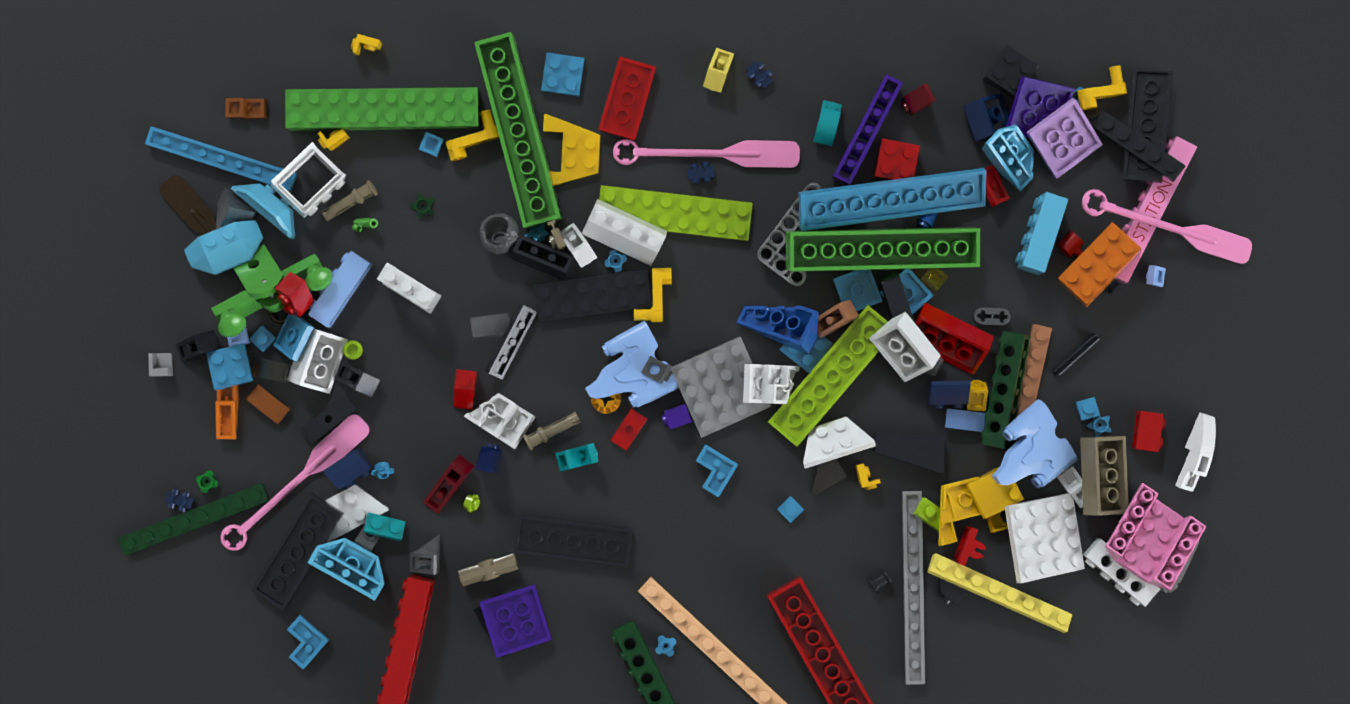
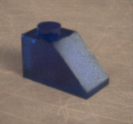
(489, 458)

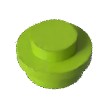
(353, 350)
(471, 502)

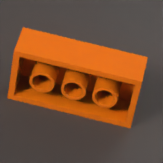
(1099, 264)

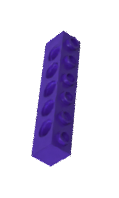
(867, 130)

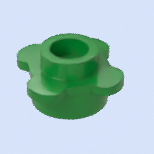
(200, 479)

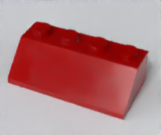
(954, 339)

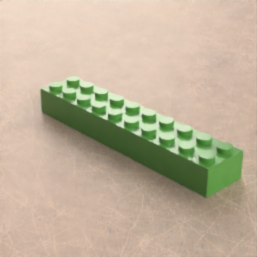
(382, 109)
(518, 130)
(882, 249)

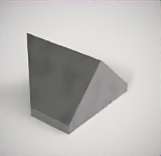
(232, 209)
(426, 558)

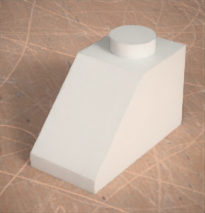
(577, 245)

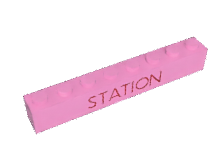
(1154, 202)

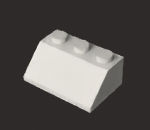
(905, 347)
(318, 361)

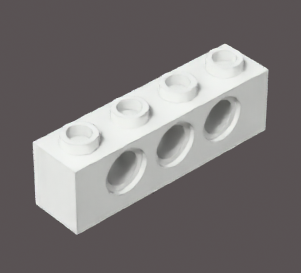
(1145, 591)

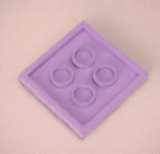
(1064, 138)

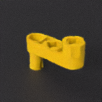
(1088, 96)
(457, 146)
(660, 277)

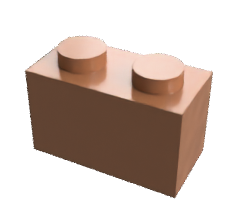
(836, 318)

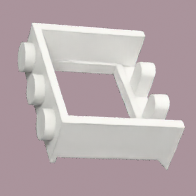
(322, 195)
(407, 286)

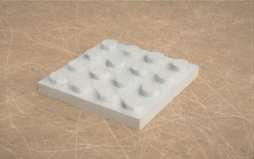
(1044, 537)

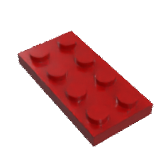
(627, 98)

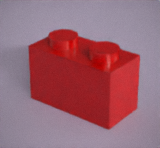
(294, 295)
(1148, 431)

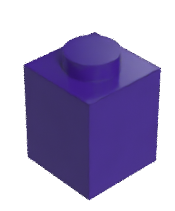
(676, 417)

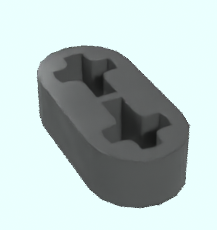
(991, 321)

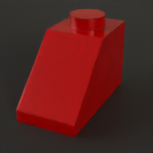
(465, 389)

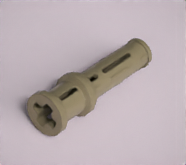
(357, 196)
(543, 434)

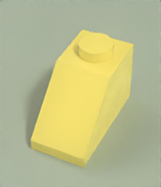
(718, 70)

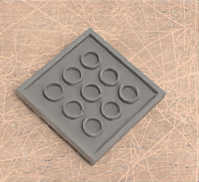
(715, 386)

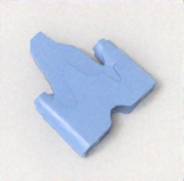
(625, 373)
(1036, 450)

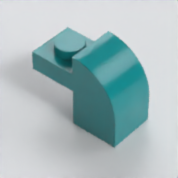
(827, 123)
(577, 457)

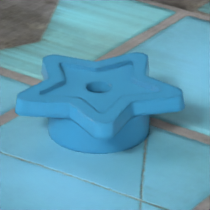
(537, 233)
(1104, 425)

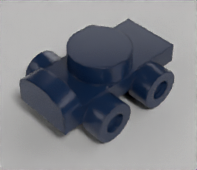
(762, 78)
(696, 173)
(183, 500)

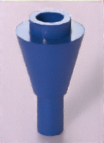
(927, 220)

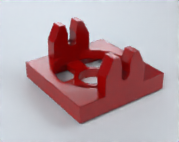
(967, 546)

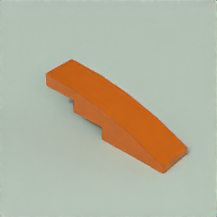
(227, 412)

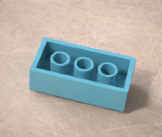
(1041, 233)

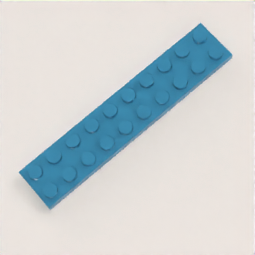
(892, 199)

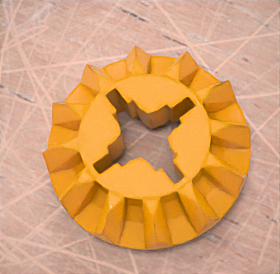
(611, 405)

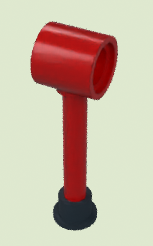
(1071, 245)

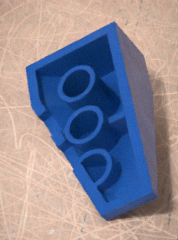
(787, 325)

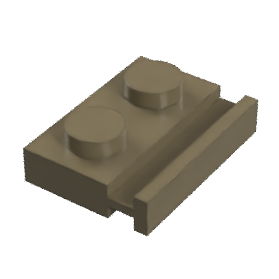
(555, 239)

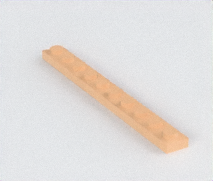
(709, 643)

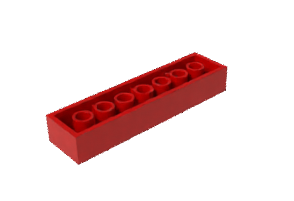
(406, 640)
(817, 644)

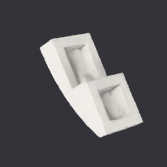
(1073, 484)

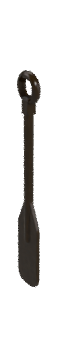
(193, 212)

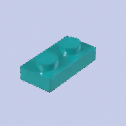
(384, 526)

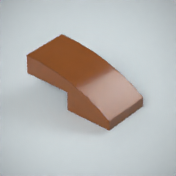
(246, 108)
(268, 404)

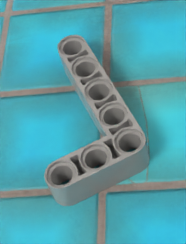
(775, 247)

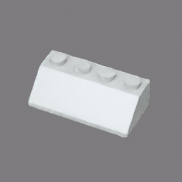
(624, 232)

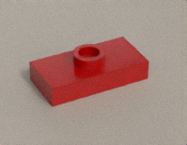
(995, 189)
(628, 429)

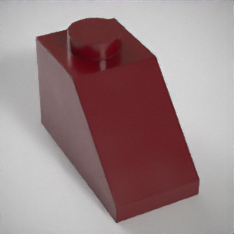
(918, 100)

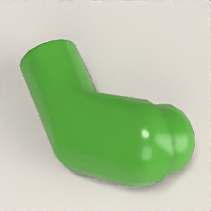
(364, 222)

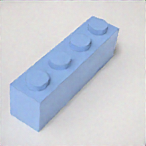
(340, 290)

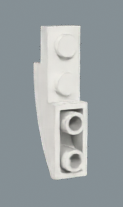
(1201, 447)

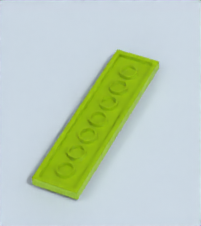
(683, 212)
(829, 378)

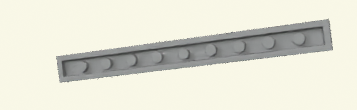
(913, 589)

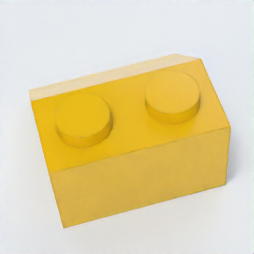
(991, 496)

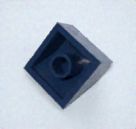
(986, 116)
(948, 393)
(349, 469)

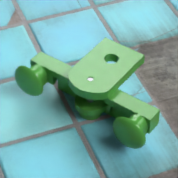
(261, 290)

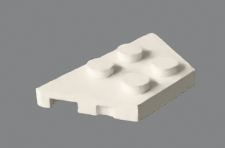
(835, 441)
(355, 505)

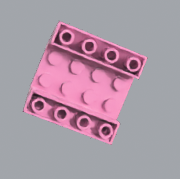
(1153, 539)

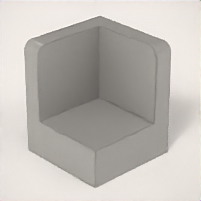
(160, 364)

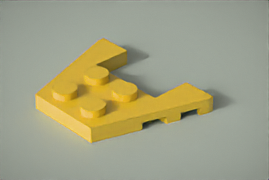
(579, 150)
(958, 504)

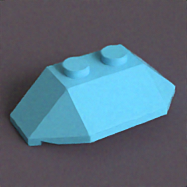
(1011, 155)
(268, 205)
(224, 247)
(350, 565)

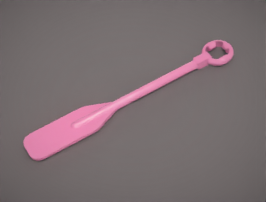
(745, 153)
(1201, 237)
(324, 454)

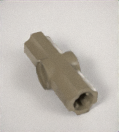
(488, 569)

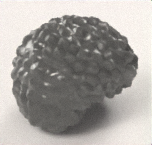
(499, 233)

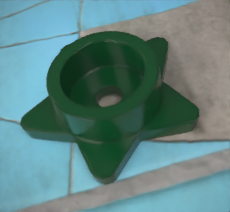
(417, 206)

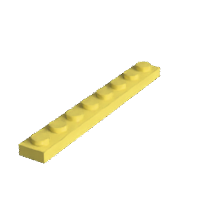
(999, 593)

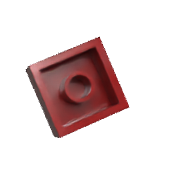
(895, 160)

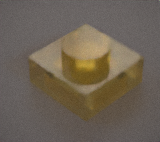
(934, 279)

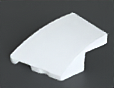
(768, 383)
(502, 419)

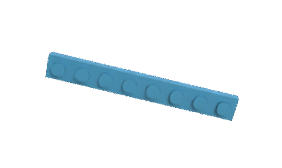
(216, 157)

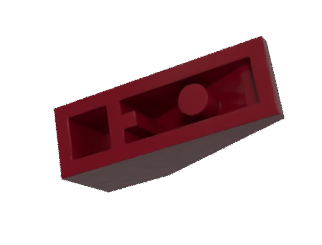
(448, 484)

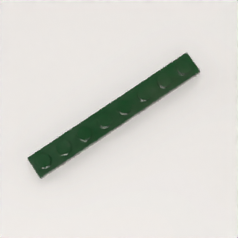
(193, 519)

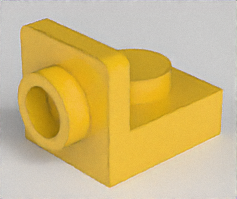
(369, 44)
(336, 138)
(977, 396)
(863, 474)

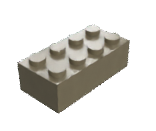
(1104, 475)

